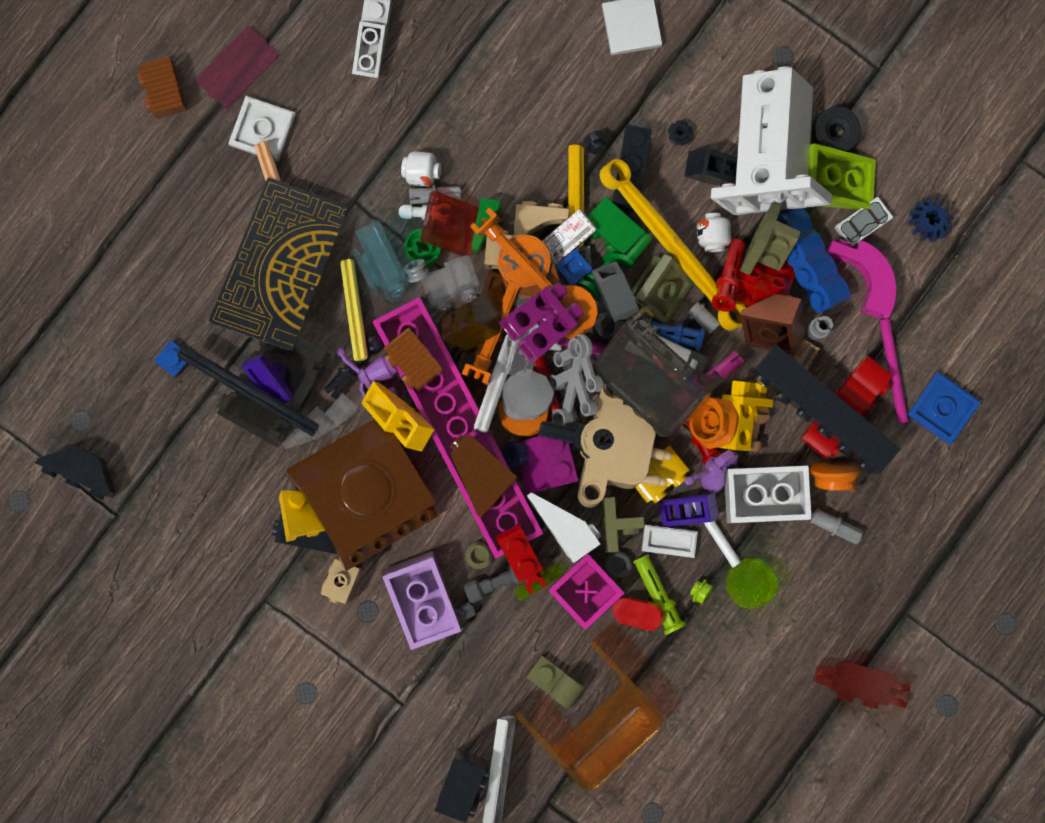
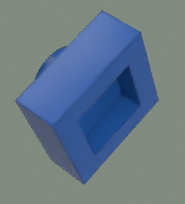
(573, 267)
(169, 361)

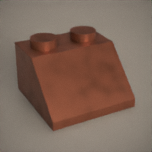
(774, 322)

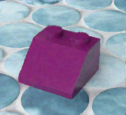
(548, 465)

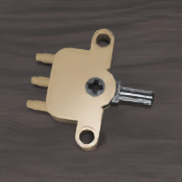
(624, 457)

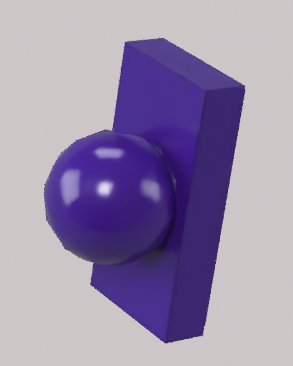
(268, 377)

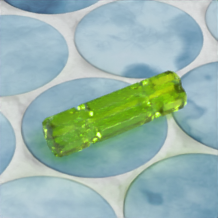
(553, 573)

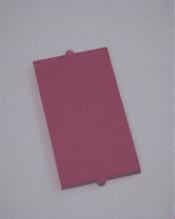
(237, 67)

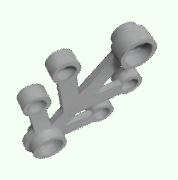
(580, 350)

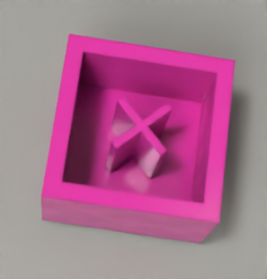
(586, 591)

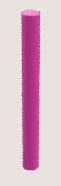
(893, 369)

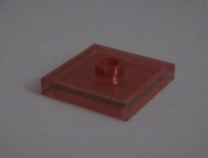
(449, 223)

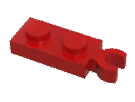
(521, 557)

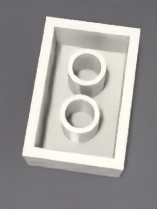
(767, 494)

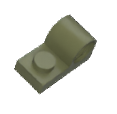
(555, 682)

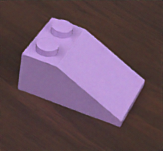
(421, 600)

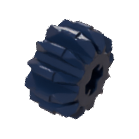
(939, 219)

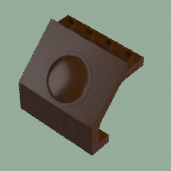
(363, 492)

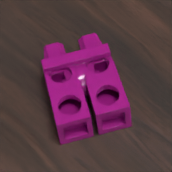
(548, 314)

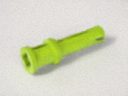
(658, 594)

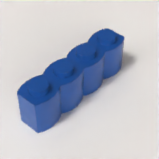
(813, 265)

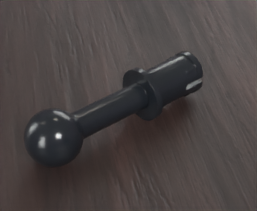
(345, 376)

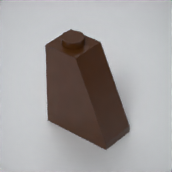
(481, 473)

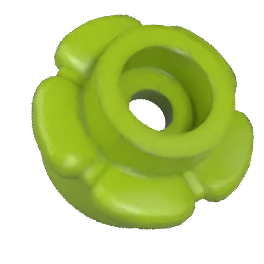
(701, 591)

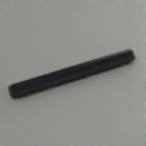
(248, 390)

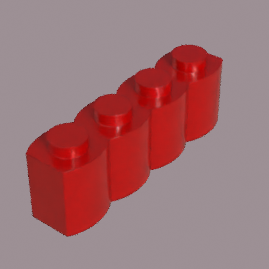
(858, 392)

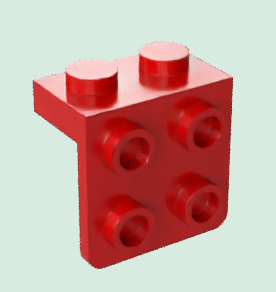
(764, 283)

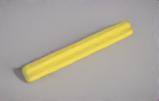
(354, 310)

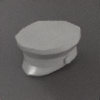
(527, 397)

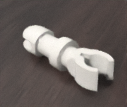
(408, 211)

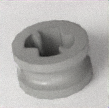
(416, 270)

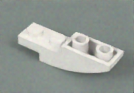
(372, 37)

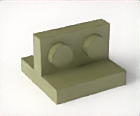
(770, 242)
(662, 287)
(627, 526)

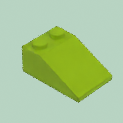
(844, 175)

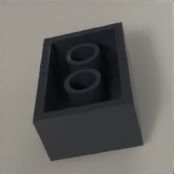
(460, 789)

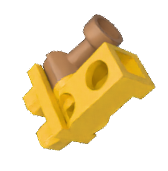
(752, 410)

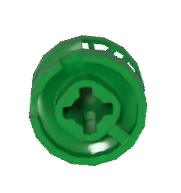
(419, 250)

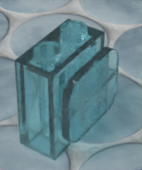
(379, 261)

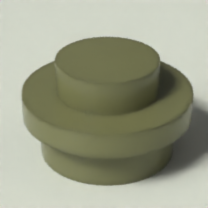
(478, 555)

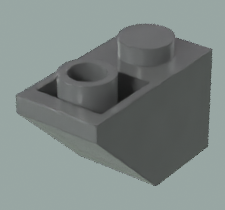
(615, 291)

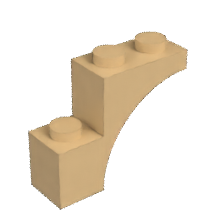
(528, 220)

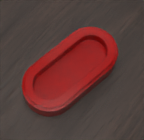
(638, 613)

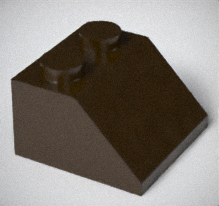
(474, 320)

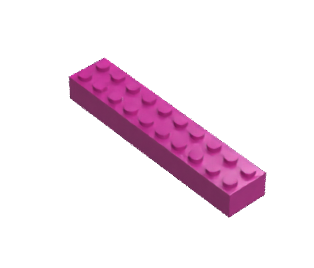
(452, 413)

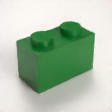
(614, 228)

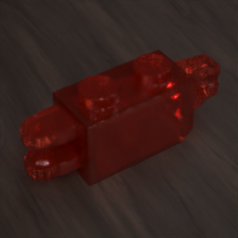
(861, 683)

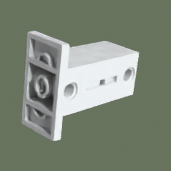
(773, 146)

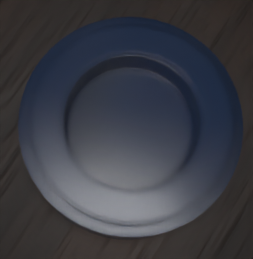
(515, 454)

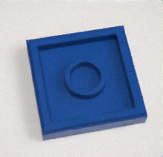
(943, 408)

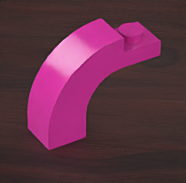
(877, 274)

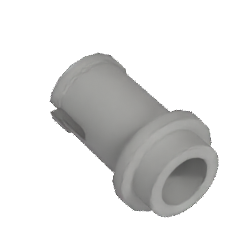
(703, 317)

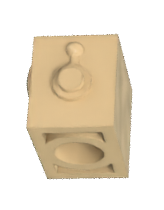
(343, 593)

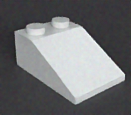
(570, 532)

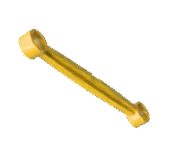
(667, 237)

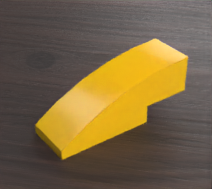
(397, 417)

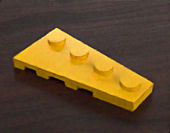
(298, 516)

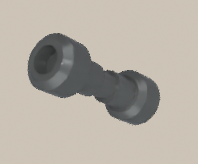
(476, 590)

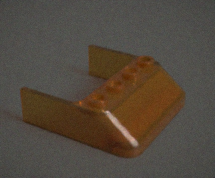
(606, 735)

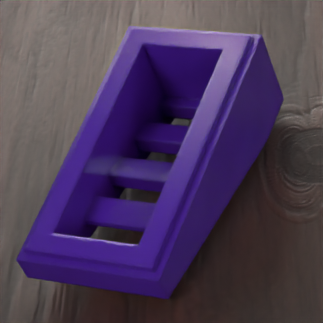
(707, 500)

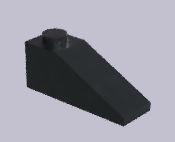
(711, 167)

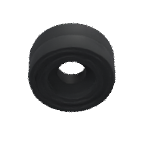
(837, 116)

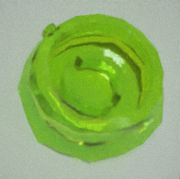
(751, 583)

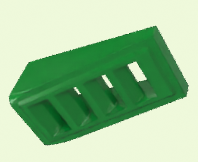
(495, 206)

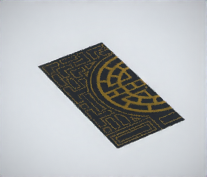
(278, 264)

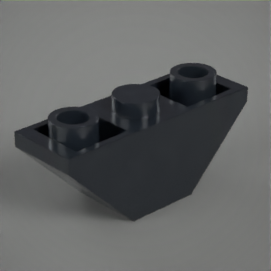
(79, 469)

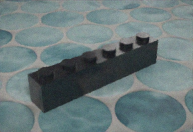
(826, 410)

